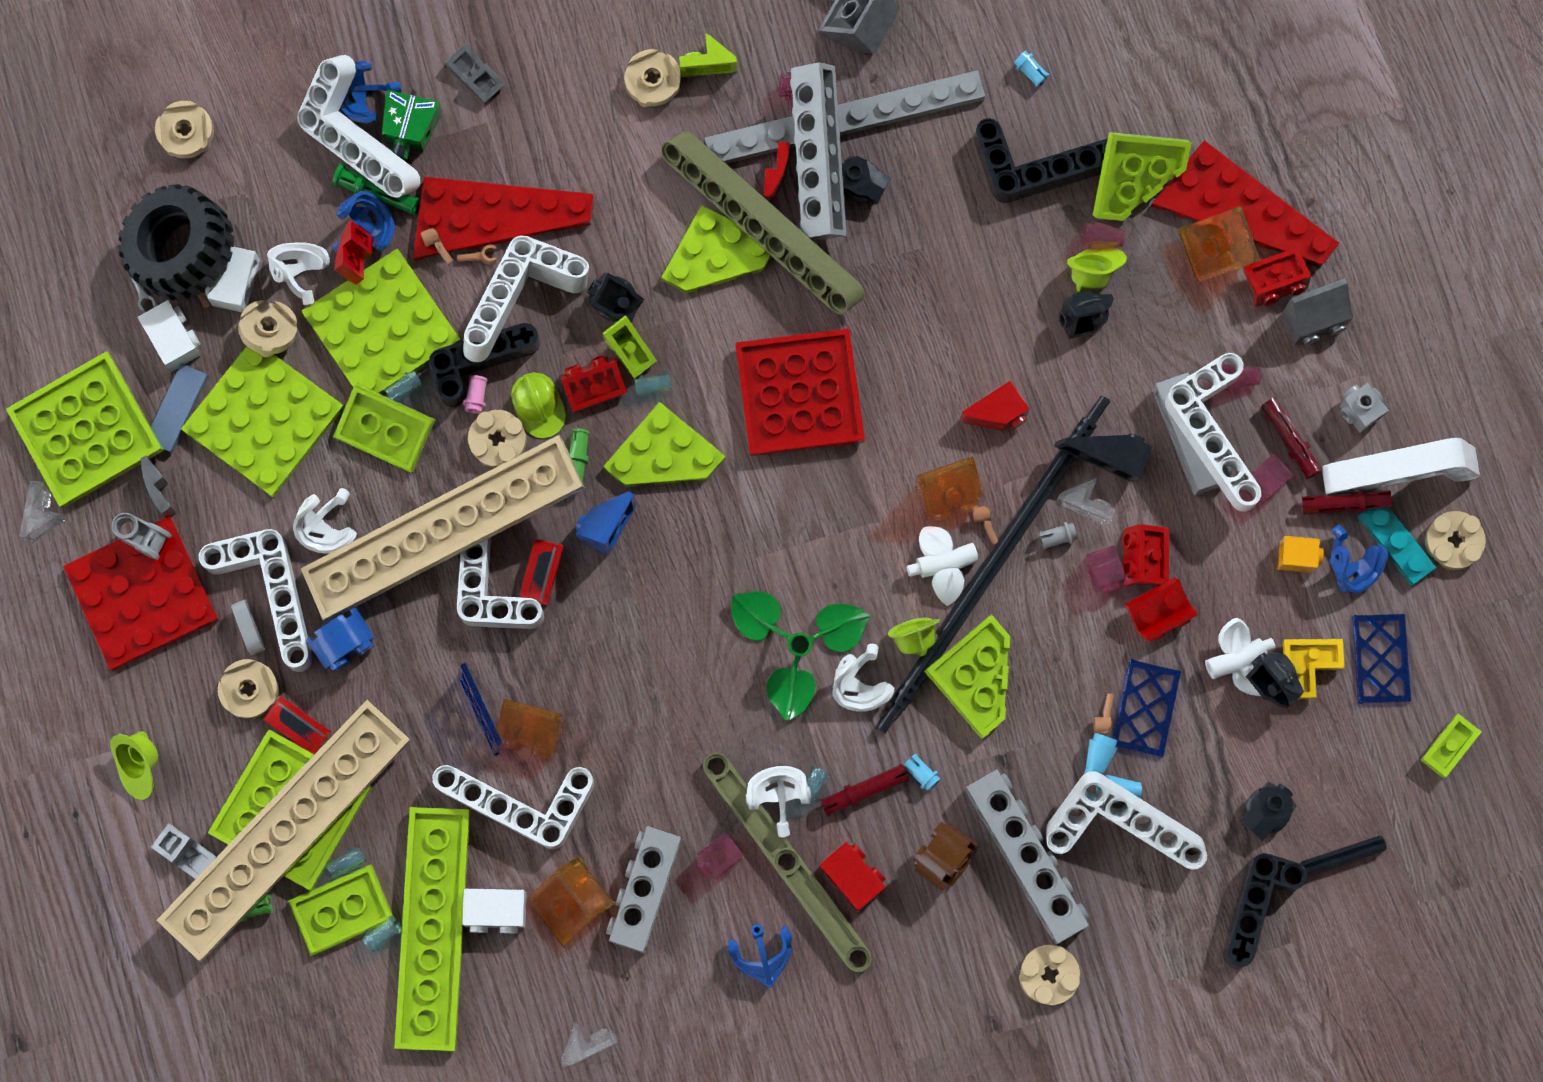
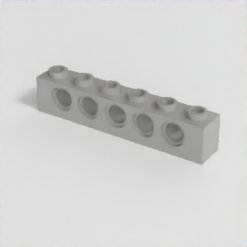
(825, 138)
(1057, 926)

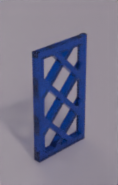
(1400, 643)
(1169, 699)
(479, 709)

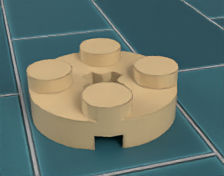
(658, 63)
(172, 119)
(267, 342)
(488, 424)
(1467, 528)
(233, 682)
(1043, 991)

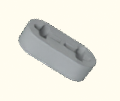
(247, 627)

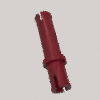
(1298, 448)
(1357, 501)
(853, 794)

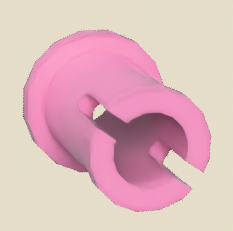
(475, 394)

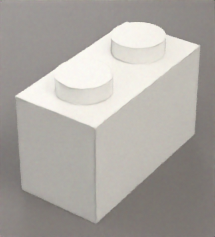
(236, 284)
(169, 335)
(494, 910)

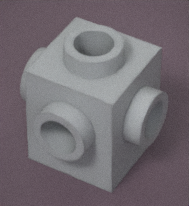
(1362, 406)

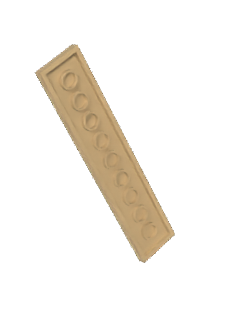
(442, 528)
(283, 831)

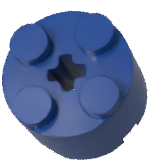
(341, 640)

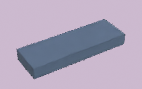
(178, 406)

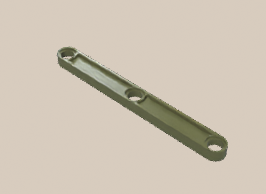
(800, 878)

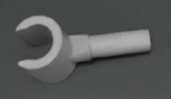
(143, 296)

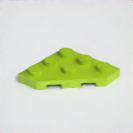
(1136, 171)
(713, 254)
(663, 453)
(976, 675)

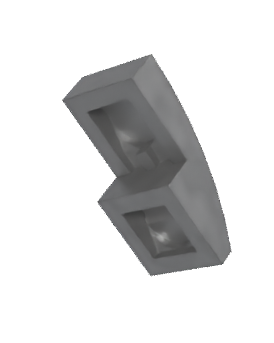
(474, 73)
(154, 482)
(183, 851)

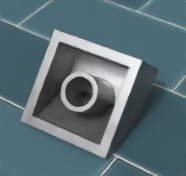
(859, 23)
(1318, 312)

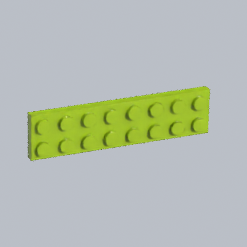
(432, 929)

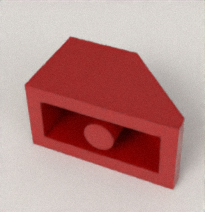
(998, 409)

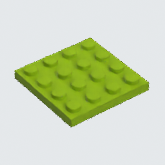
(380, 324)
(263, 419)
(84, 429)
(265, 775)

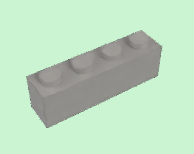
(1195, 470)

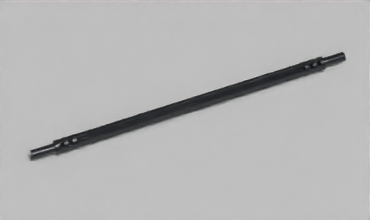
(989, 569)

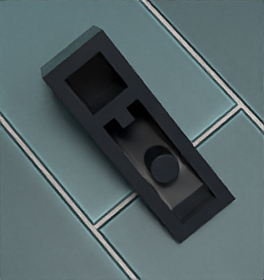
(1117, 454)

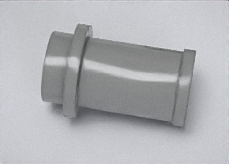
(1058, 535)

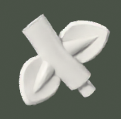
(943, 563)
(1239, 653)

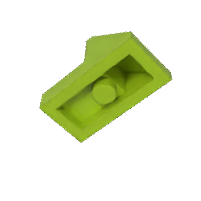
(716, 61)
(629, 347)

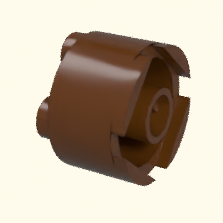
(945, 856)

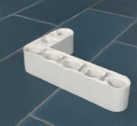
(323, 121)
(509, 288)
(1211, 432)
(1444, 457)
(275, 587)
(487, 604)
(516, 809)
(1125, 817)

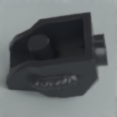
(863, 180)
(614, 298)
(1084, 313)
(1275, 679)
(1268, 810)

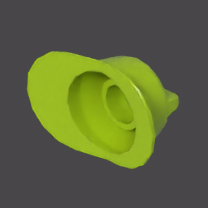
(1095, 267)
(538, 405)
(914, 635)
(134, 761)

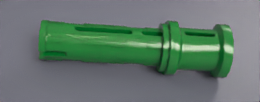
(357, 182)

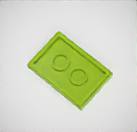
(384, 428)
(340, 910)

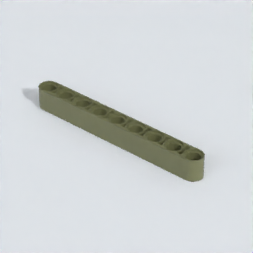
(762, 222)

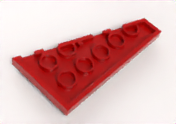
(1218, 184)
(490, 214)

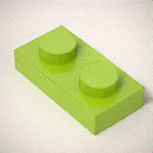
(1450, 745)

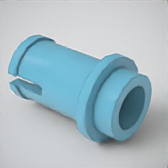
(1031, 68)
(922, 773)

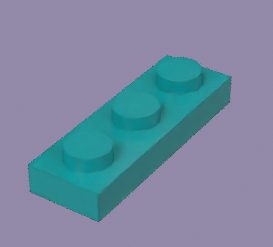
(1400, 545)

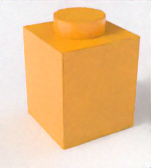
(1300, 554)

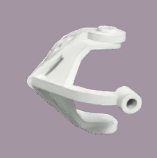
(308, 257)
(332, 538)
(868, 696)
(757, 793)

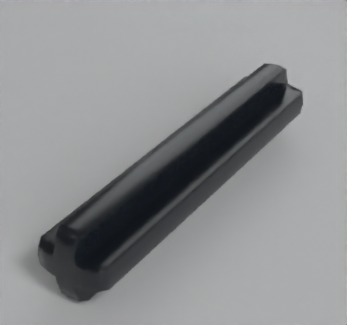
(1344, 855)

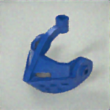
(359, 111)
(381, 231)
(1367, 568)
(767, 970)

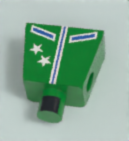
(409, 122)

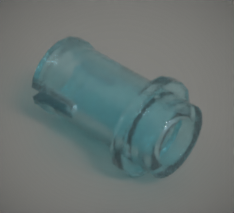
(652, 384)
(404, 386)
(816, 781)
(346, 862)
(381, 934)

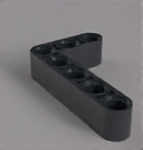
(1042, 167)

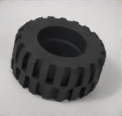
(151, 225)

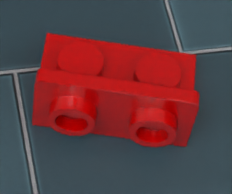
(1277, 277)
(592, 382)
(1146, 555)
(1160, 610)

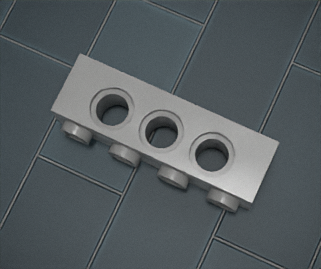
(637, 936)

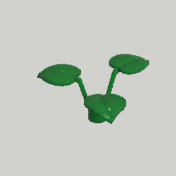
(792, 689)

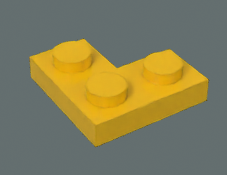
(1313, 655)

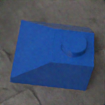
(606, 522)

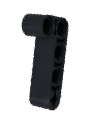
(459, 367)
(1254, 912)

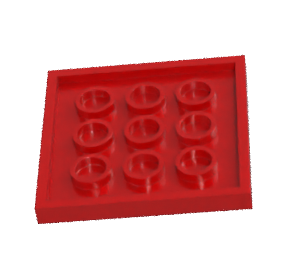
(799, 392)
(139, 600)

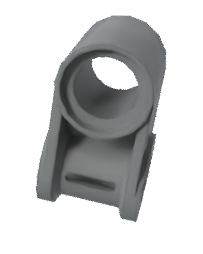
(145, 536)

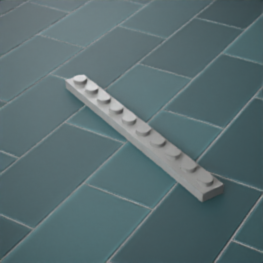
(854, 116)

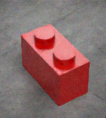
(853, 876)

